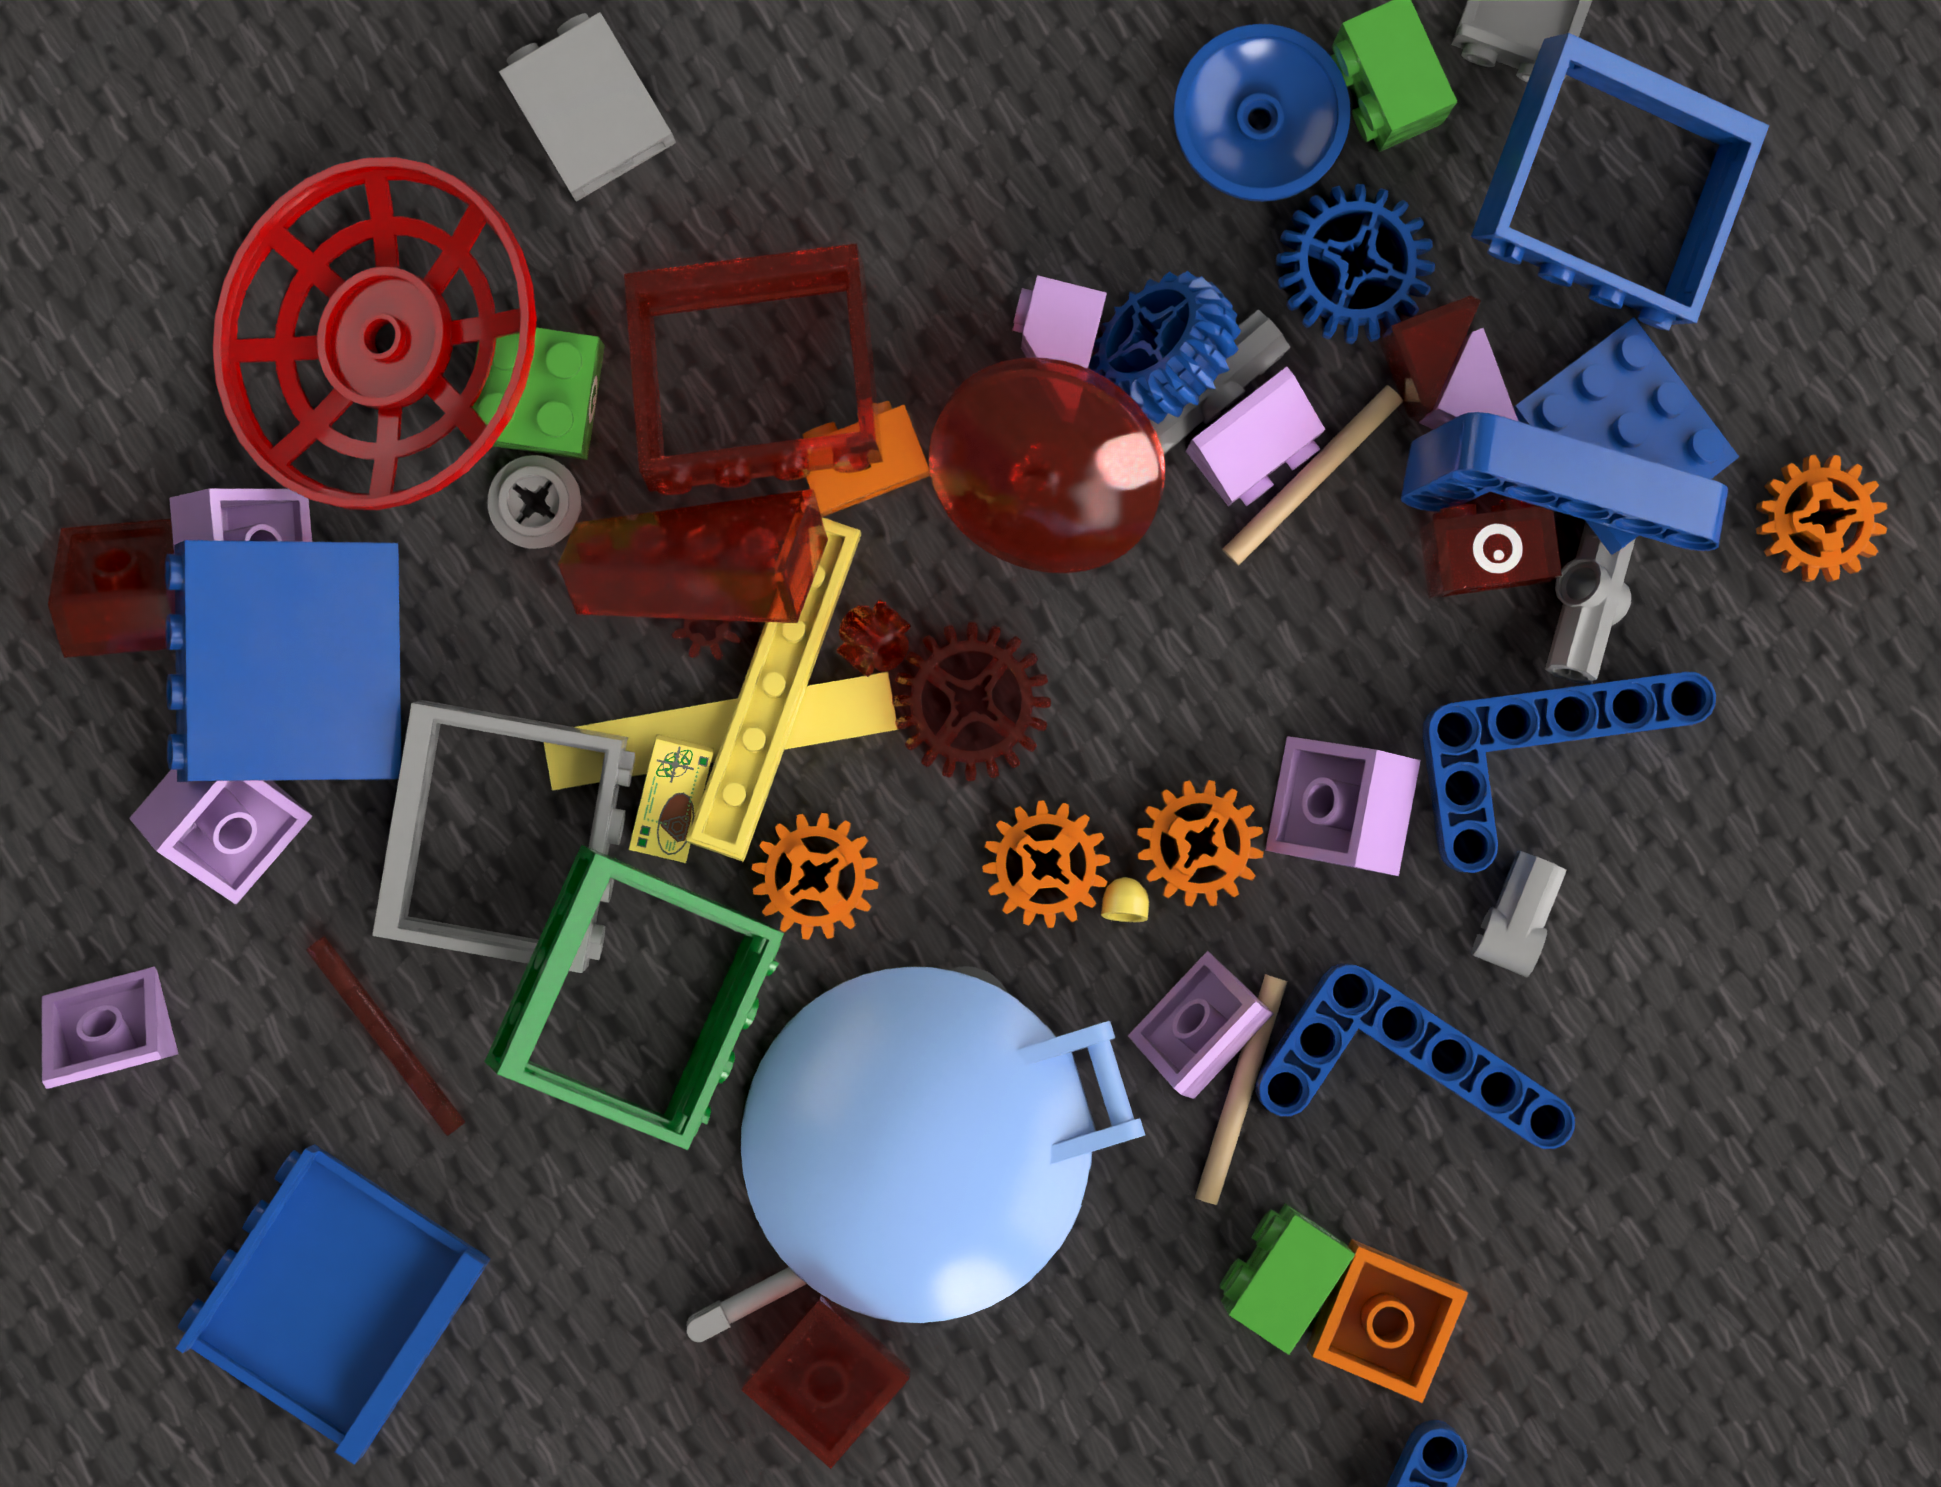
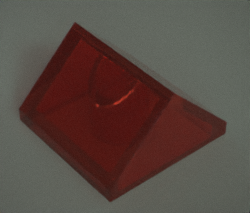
(1424, 350)

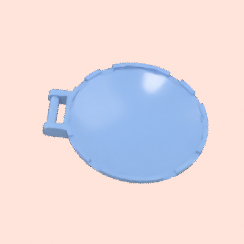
(923, 1142)

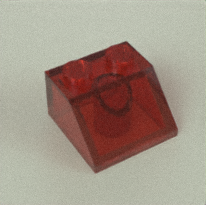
(112, 588)

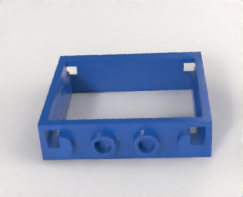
(1739, 146)

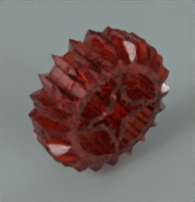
(931, 671)

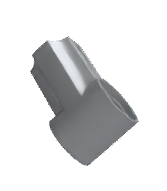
(1517, 922)

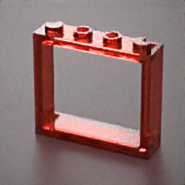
(734, 284)

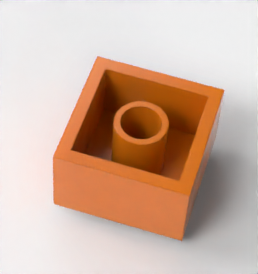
(1387, 1321)

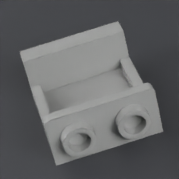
(1515, 30)
(586, 104)

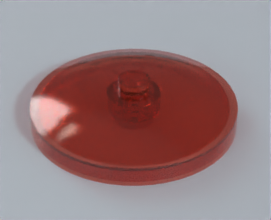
(1047, 465)

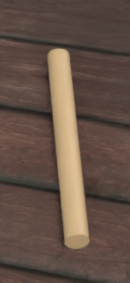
(1312, 475)
(1239, 1097)

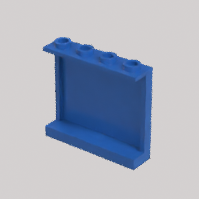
(284, 661)
(332, 1299)

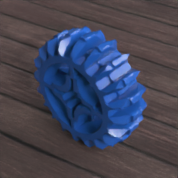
(1329, 253)
(1168, 343)

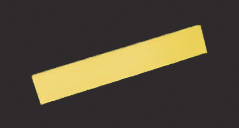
(769, 708)
(825, 715)

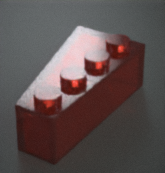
(699, 561)

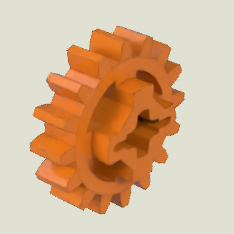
(1824, 541)
(1063, 843)
(799, 854)
(1222, 857)

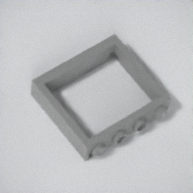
(409, 818)

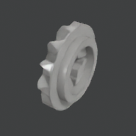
(507, 507)

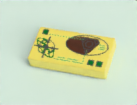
(670, 798)

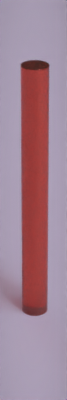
(385, 1036)

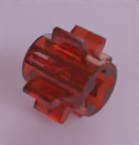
(722, 632)
(873, 638)

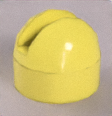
(1125, 901)

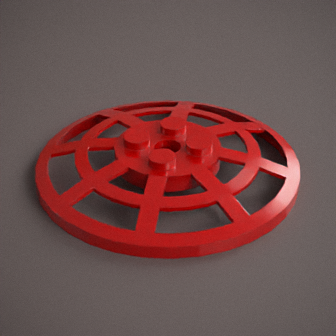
(350, 326)

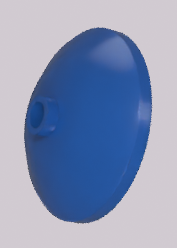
(1267, 72)

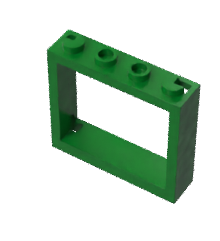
(549, 966)

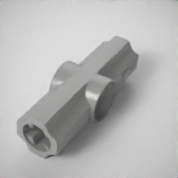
(1259, 348)
(1592, 602)

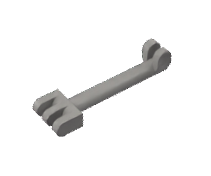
(720, 1315)

